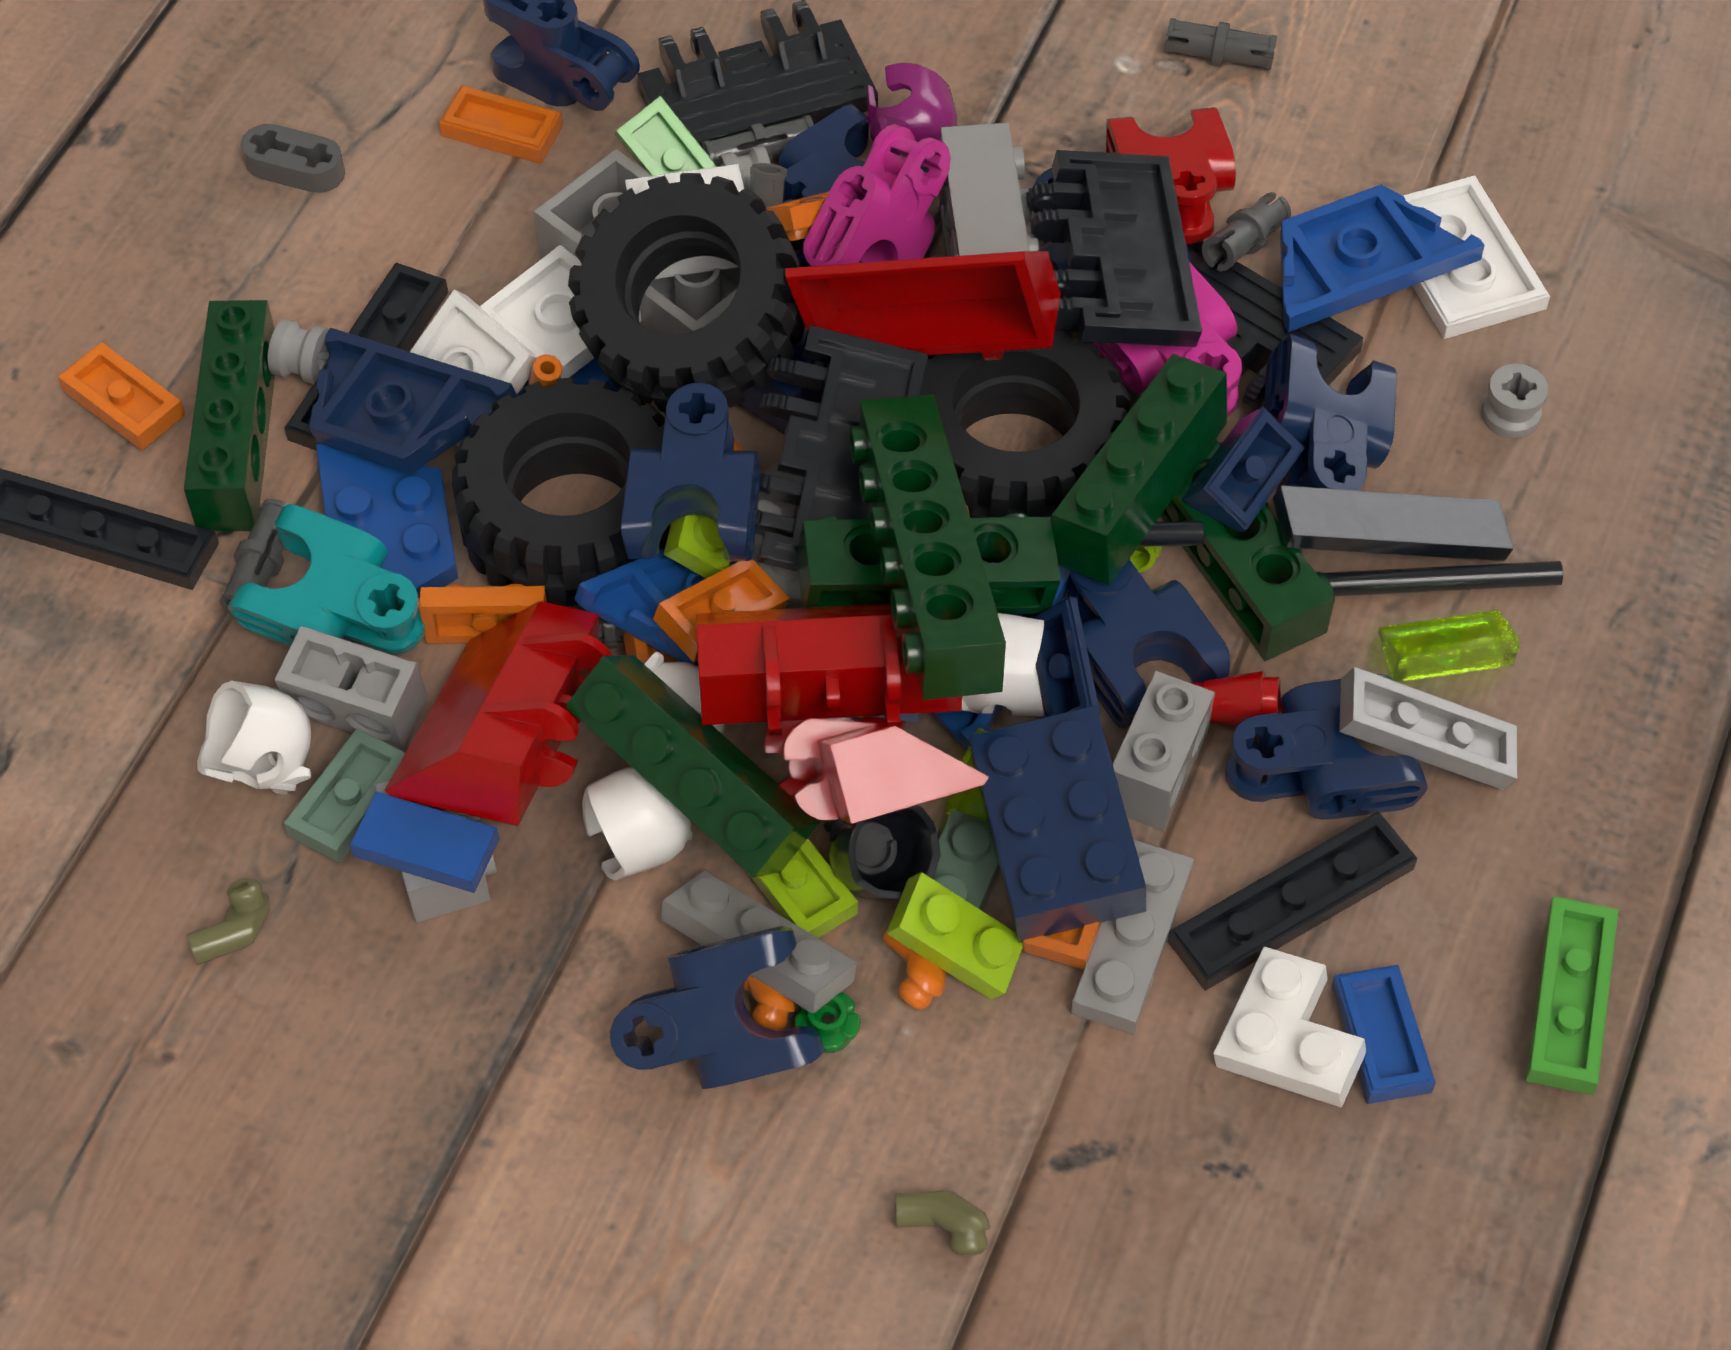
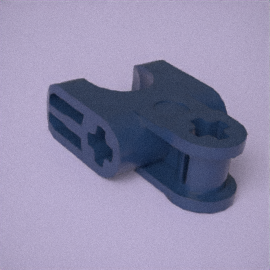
(557, 54)
(823, 153)
(1336, 429)
(692, 476)
(1137, 625)
(1311, 758)
(708, 1016)

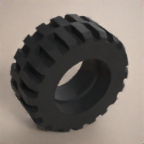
(650, 235)
(1054, 384)
(534, 440)

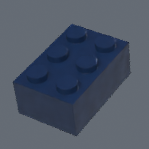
(1058, 824)

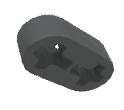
(293, 158)

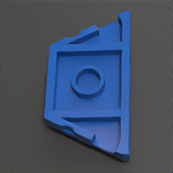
(1362, 253)
(397, 508)
(632, 594)

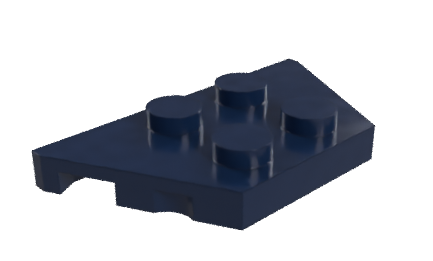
(396, 402)

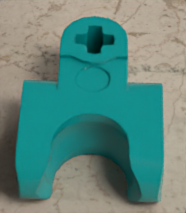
(340, 593)

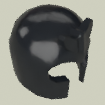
(883, 852)

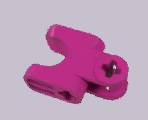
(883, 206)
(1141, 363)

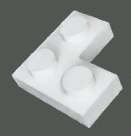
(1277, 1043)

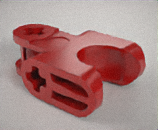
(1199, 163)

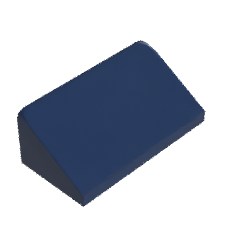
(1244, 471)
(1064, 661)

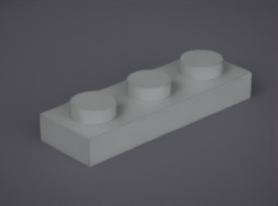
(1428, 728)
(716, 911)
(1132, 946)

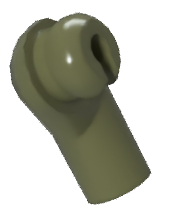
(240, 925)
(948, 1211)

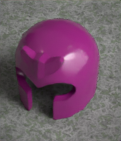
(922, 112)

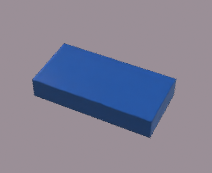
(425, 842)
(1380, 1011)

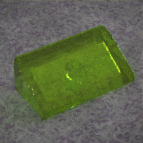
(1449, 645)

